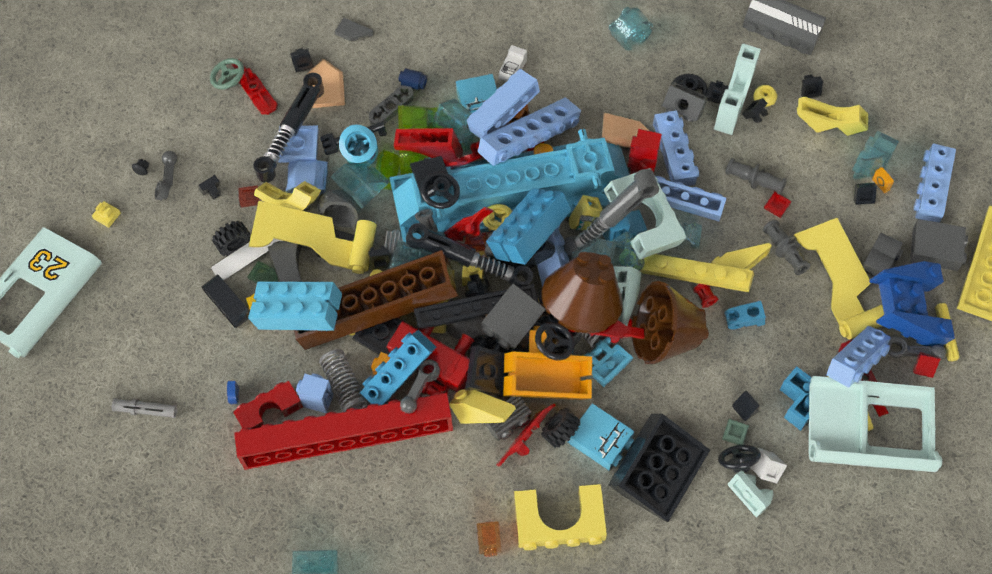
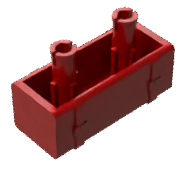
(452, 363)

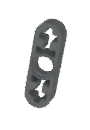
(394, 98)

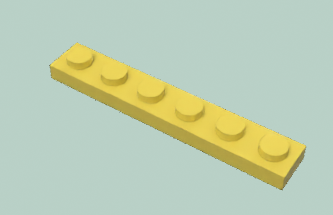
(698, 272)

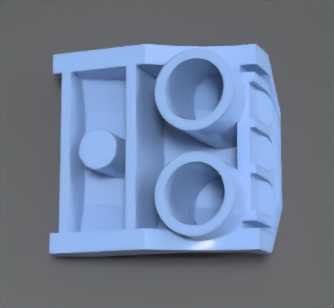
(311, 171)

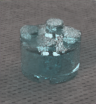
(631, 28)

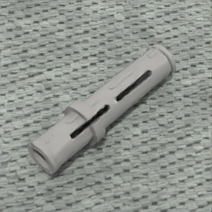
(121, 406)

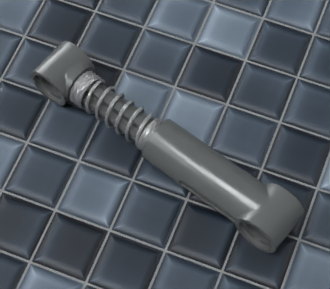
(642, 187)

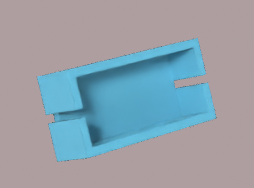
(295, 306)

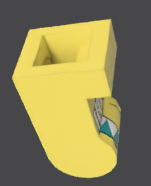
(585, 214)

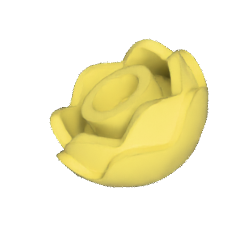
(768, 90)

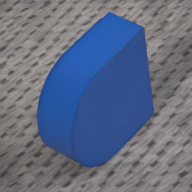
(232, 392)

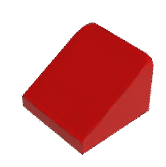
(926, 365)

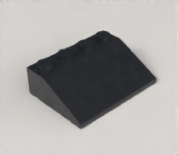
(659, 466)

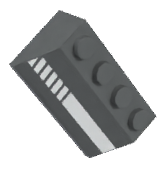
(785, 24)

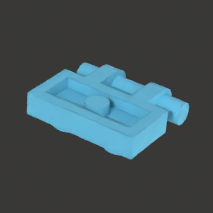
(611, 364)

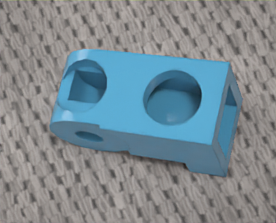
(745, 315)

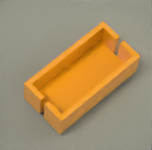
(542, 377)

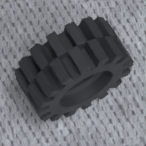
(231, 237)
(560, 427)

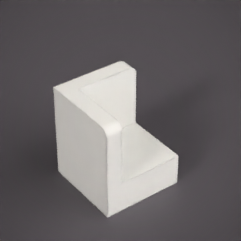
(769, 466)

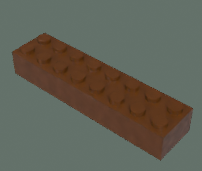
(387, 297)

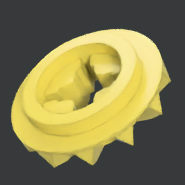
(500, 211)

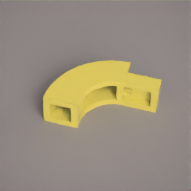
(301, 197)

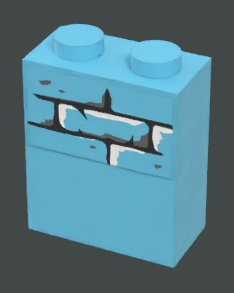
(475, 91)
(602, 437)

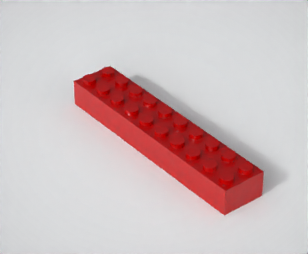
(341, 431)

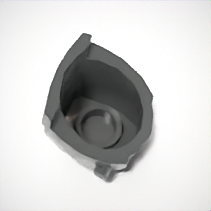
(338, 207)

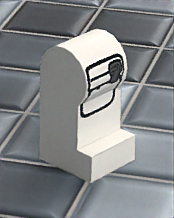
(514, 61)

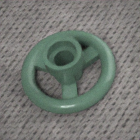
(228, 76)

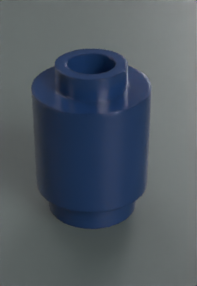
(413, 79)

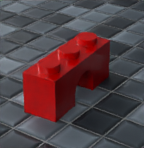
(644, 151)
(281, 397)

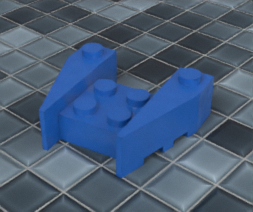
(906, 306)

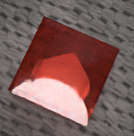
(247, 196)

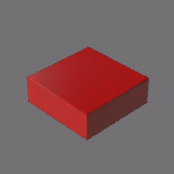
(777, 204)

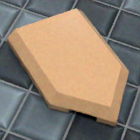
(333, 85)
(620, 130)

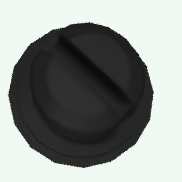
(140, 167)

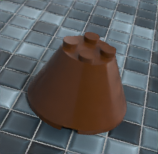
(584, 294)
(669, 324)

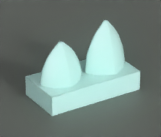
(745, 488)

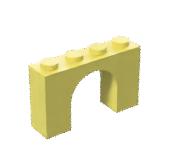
(535, 533)

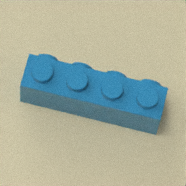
(398, 369)

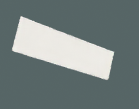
(239, 259)

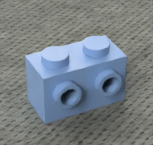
(315, 392)

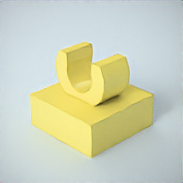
(106, 214)

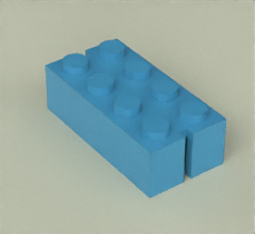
(529, 225)

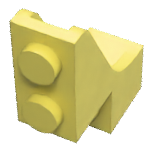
(825, 116)

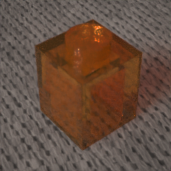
(489, 538)

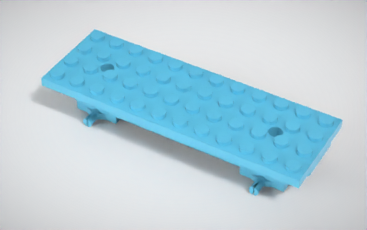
(569, 168)

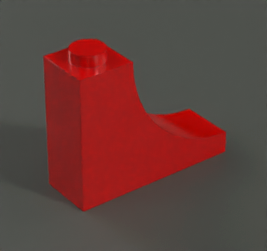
(430, 142)

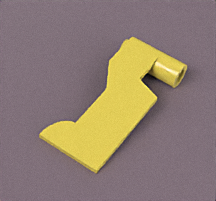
(313, 231)
(846, 275)

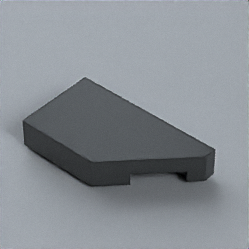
(352, 31)

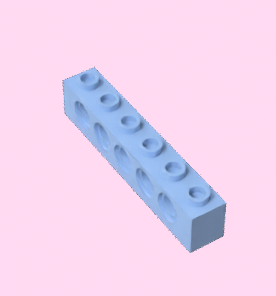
(529, 131)

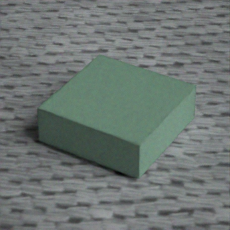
(735, 432)

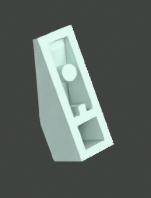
(629, 285)

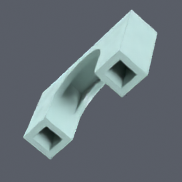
(735, 95)
(667, 231)

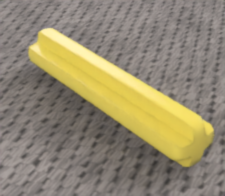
(951, 347)

